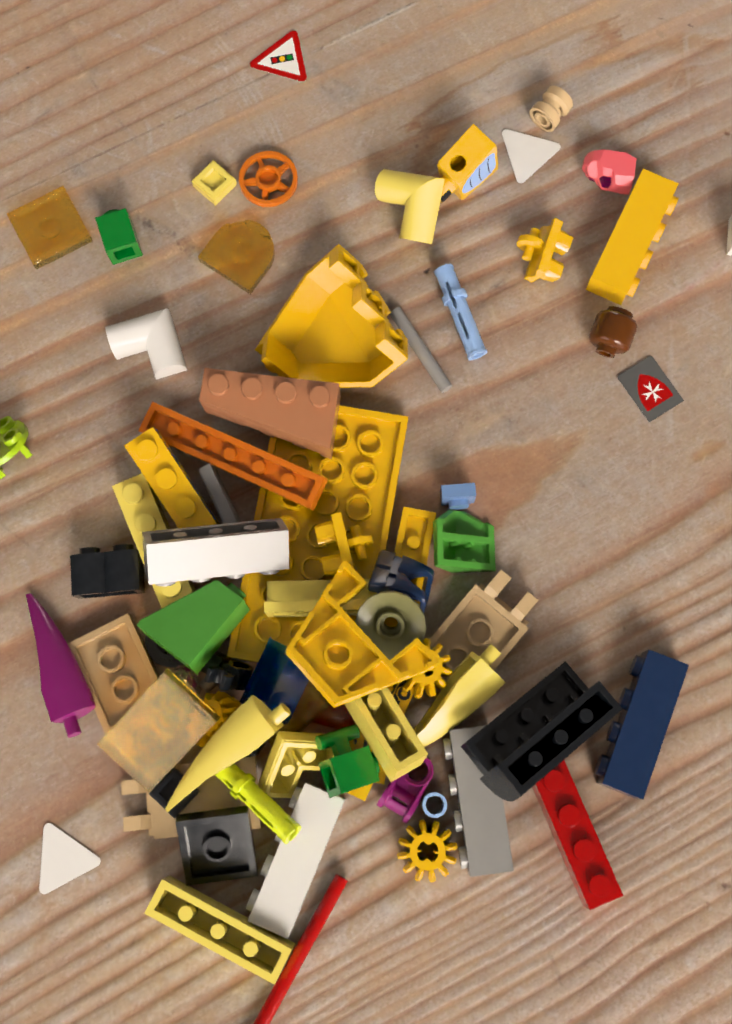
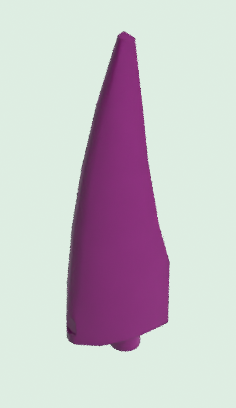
(61, 678)

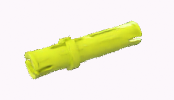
(243, 787)

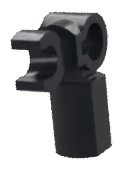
(227, 672)

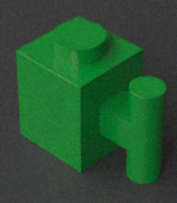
(347, 768)

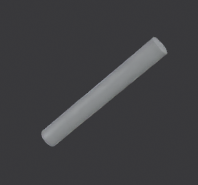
(421, 350)

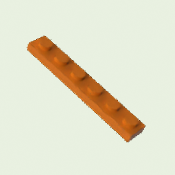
(235, 456)

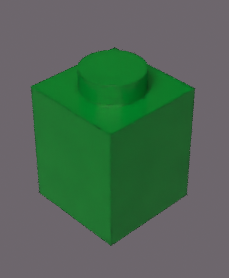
(118, 236)

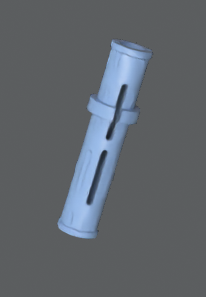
(455, 299)

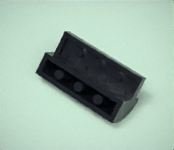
(539, 732)

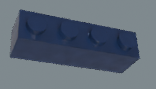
(641, 724)

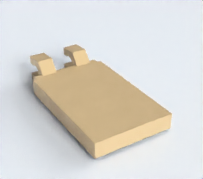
(483, 621)
(114, 667)
(212, 796)

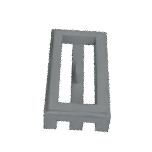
(219, 494)

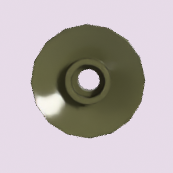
(394, 604)

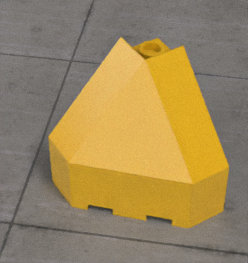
(334, 328)

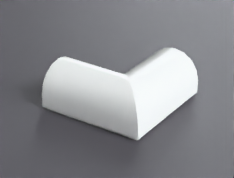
(151, 334)

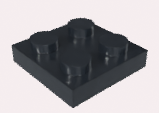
(217, 845)

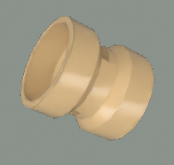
(547, 112)

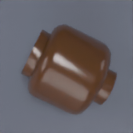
(613, 331)

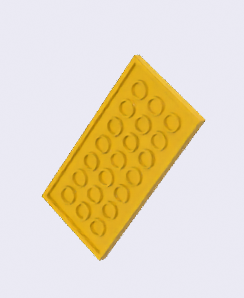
(359, 486)

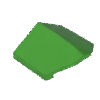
(463, 543)

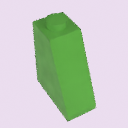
(197, 623)

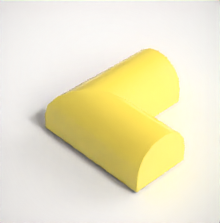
(420, 197)
(286, 761)

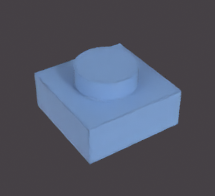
(458, 495)

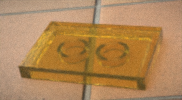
(158, 730)

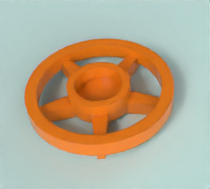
(268, 179)

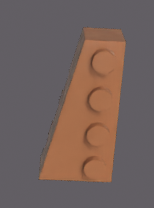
(275, 405)

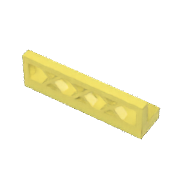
(301, 596)

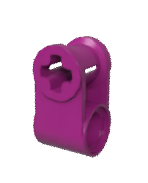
(408, 791)

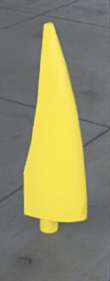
(465, 692)
(235, 739)

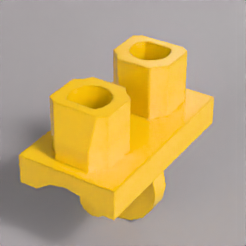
(539, 248)
(334, 531)

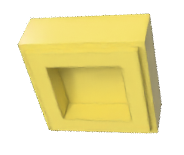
(214, 182)

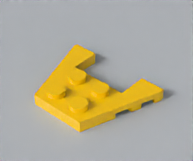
(341, 656)

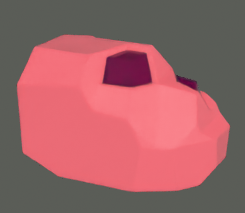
(610, 170)

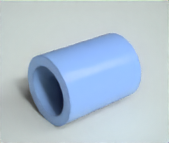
(444, 804)

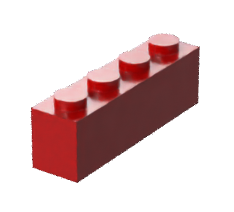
(576, 838)

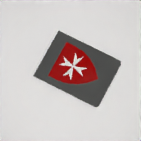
(650, 388)

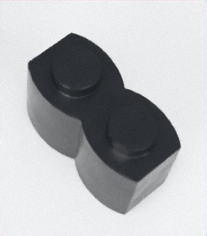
(107, 573)

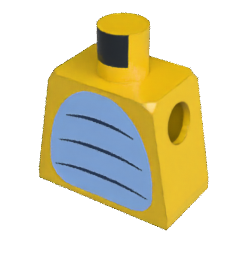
(467, 164)

